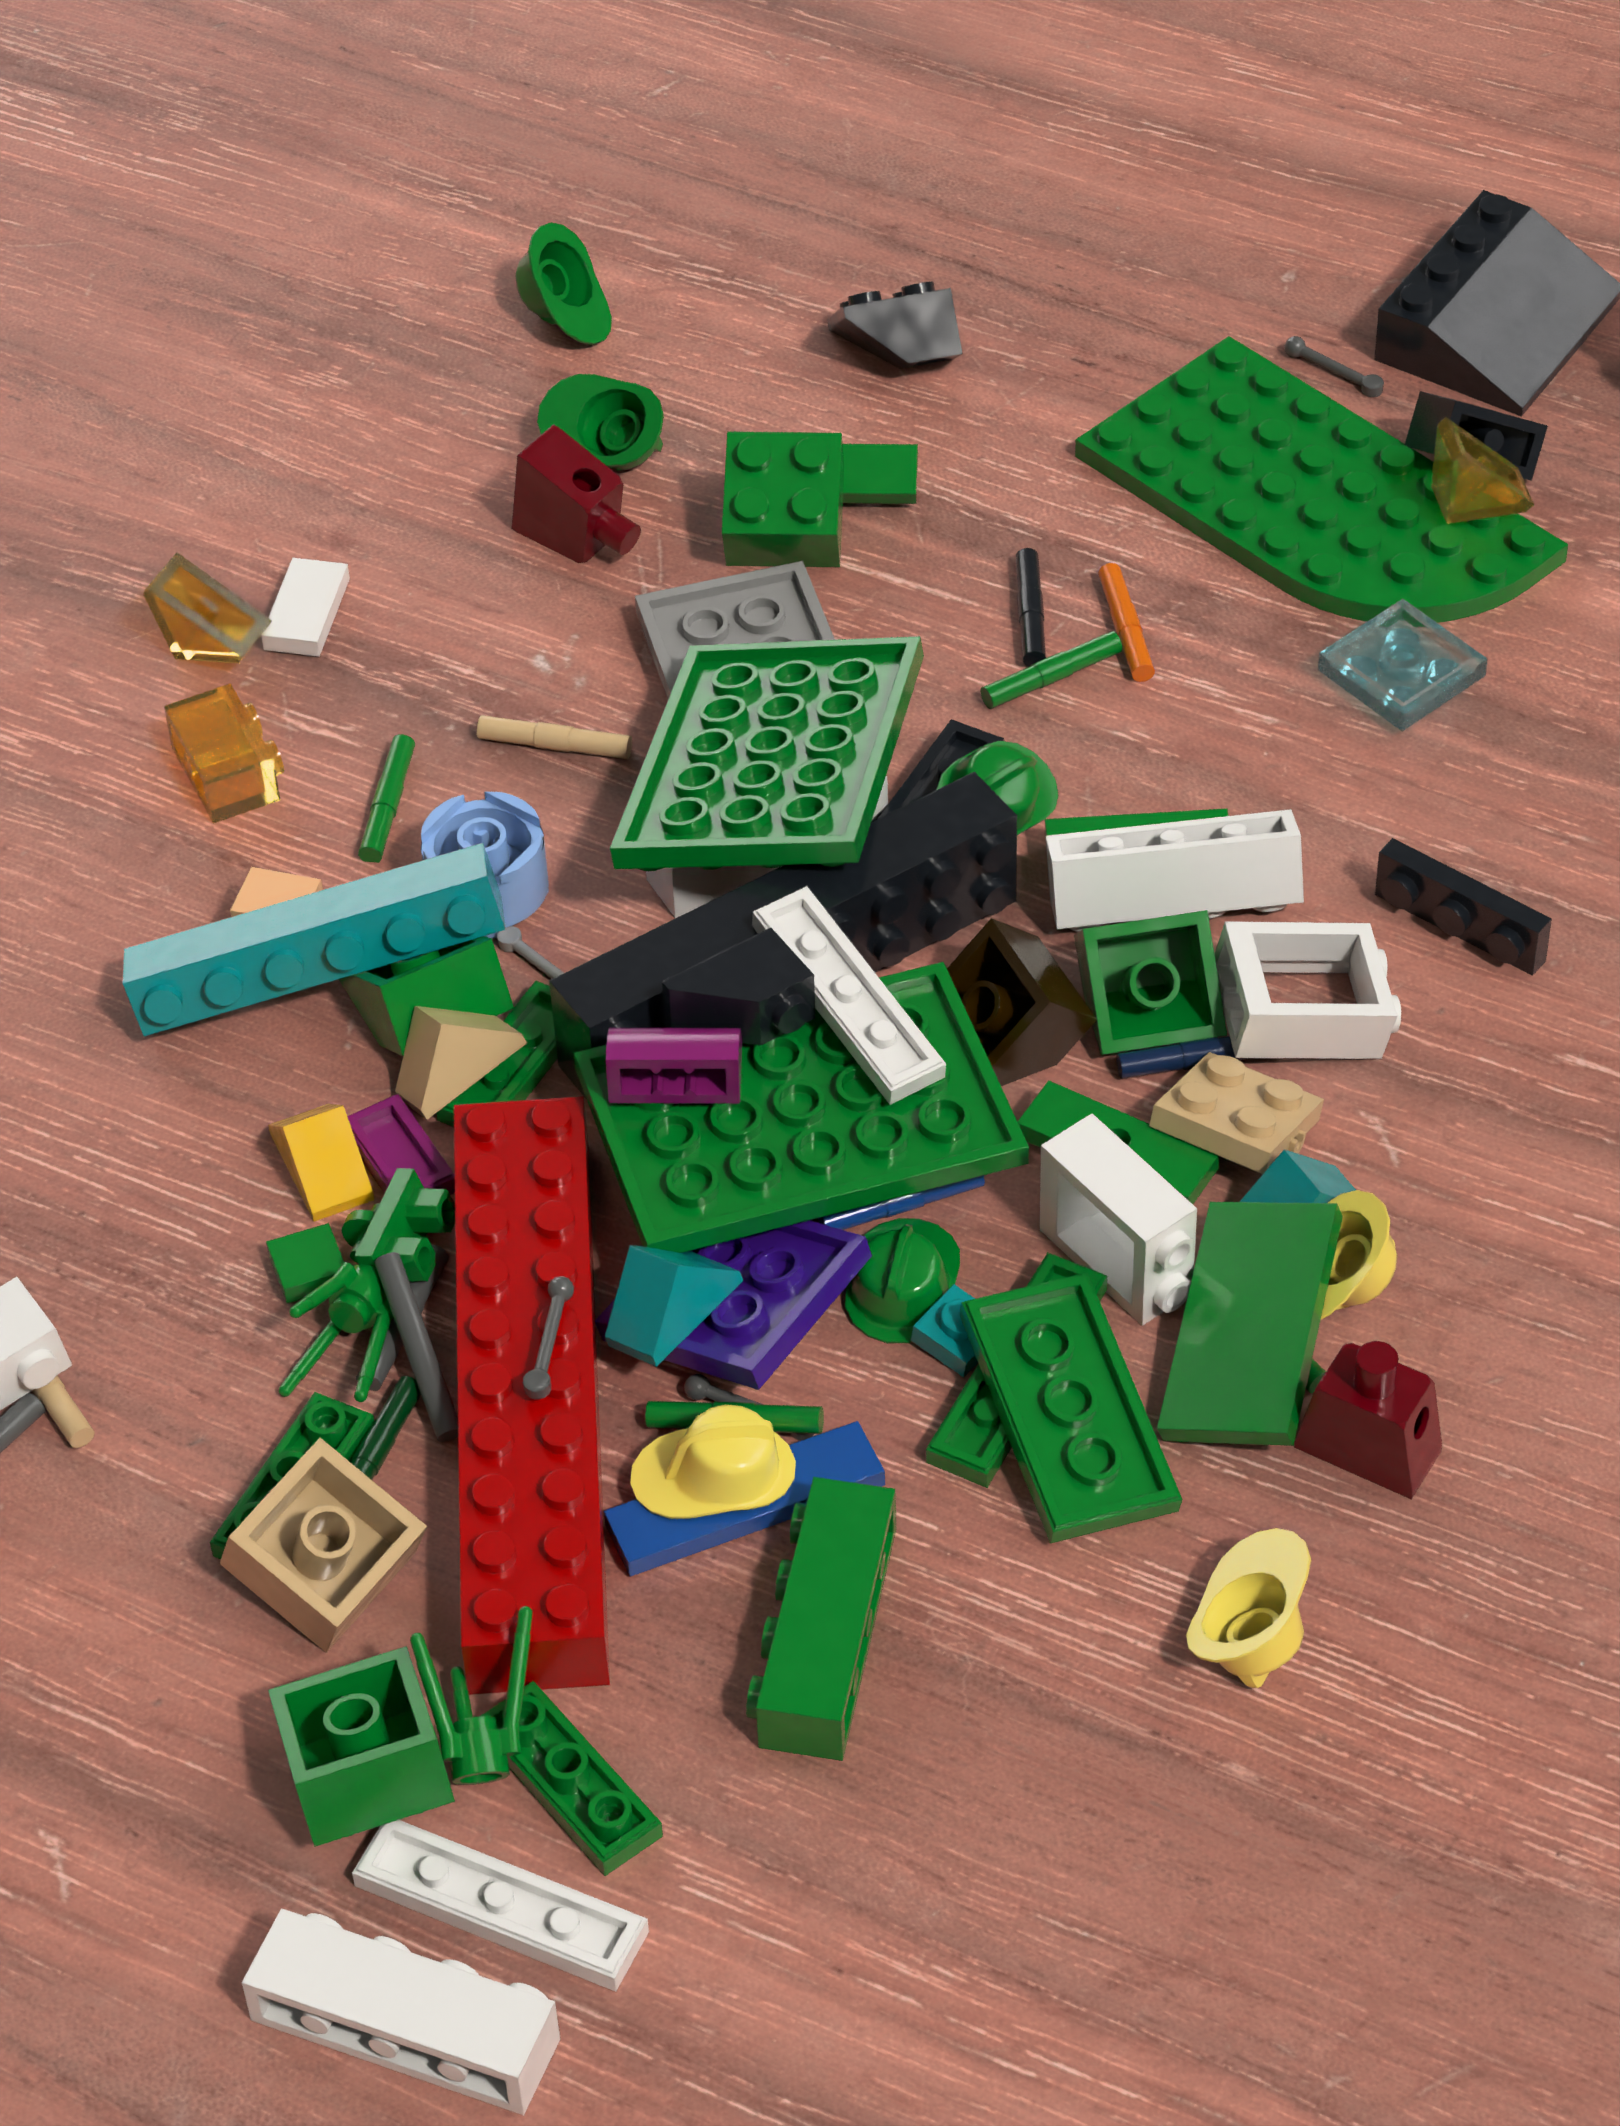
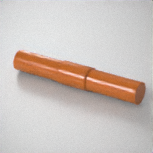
(1126, 622)

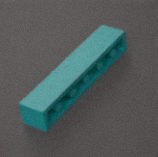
(313, 939)

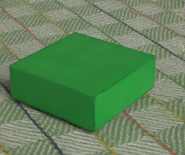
(304, 1260)

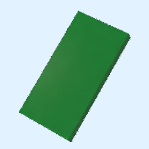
(1250, 1323)
(1069, 1407)

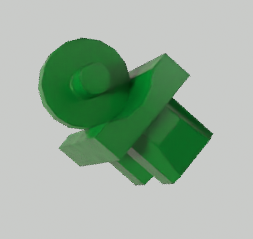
(401, 1225)

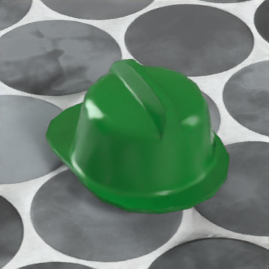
(561, 284)
(607, 417)
(1014, 776)
(903, 1279)

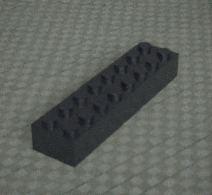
(914, 885)

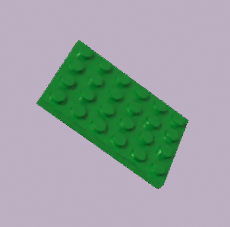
(769, 755)
(807, 1130)

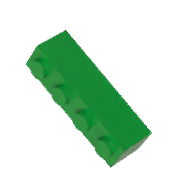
(824, 1618)

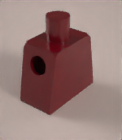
(569, 499)
(1374, 1418)

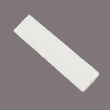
(854, 998)
(501, 1903)

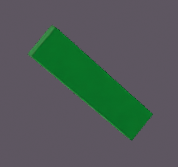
(972, 1434)

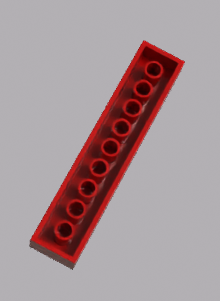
(525, 1462)

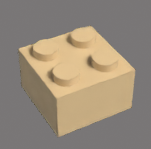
(322, 1544)

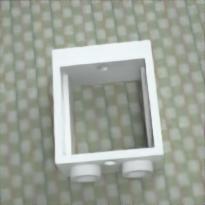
(1304, 1029)
(1118, 1218)

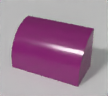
(674, 1065)

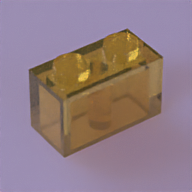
(224, 752)

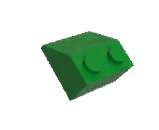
(451, 978)
(1151, 982)

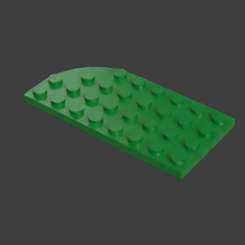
(1310, 493)

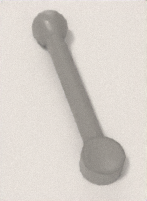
(511, 940)

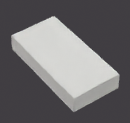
(306, 606)

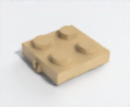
(1237, 1112)

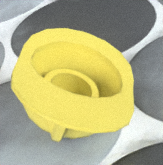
(1363, 1254)
(714, 1466)
(1251, 1606)

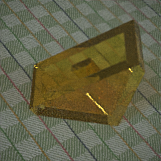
(1473, 478)
(201, 615)

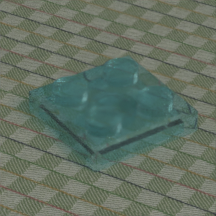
(1402, 664)

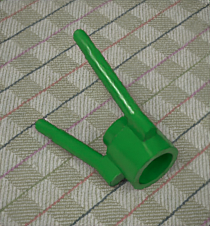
(355, 1305)
(474, 1744)

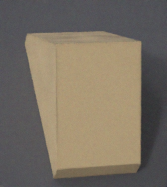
(449, 1054)

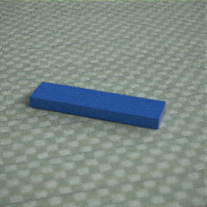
(653, 1540)

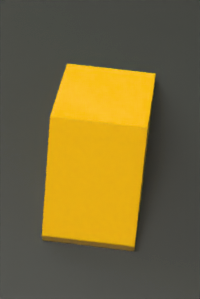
(323, 1160)

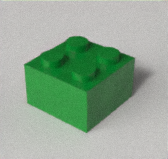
(783, 498)
(361, 1746)

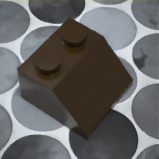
(1018, 1001)

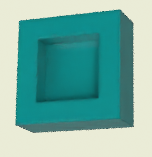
(943, 1333)

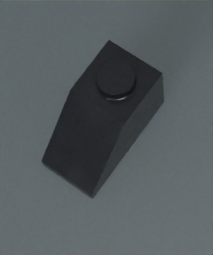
(1507, 435)
(747, 987)

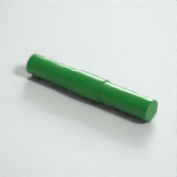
(1051, 669)
(386, 798)
(783, 1417)

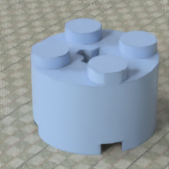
(511, 839)

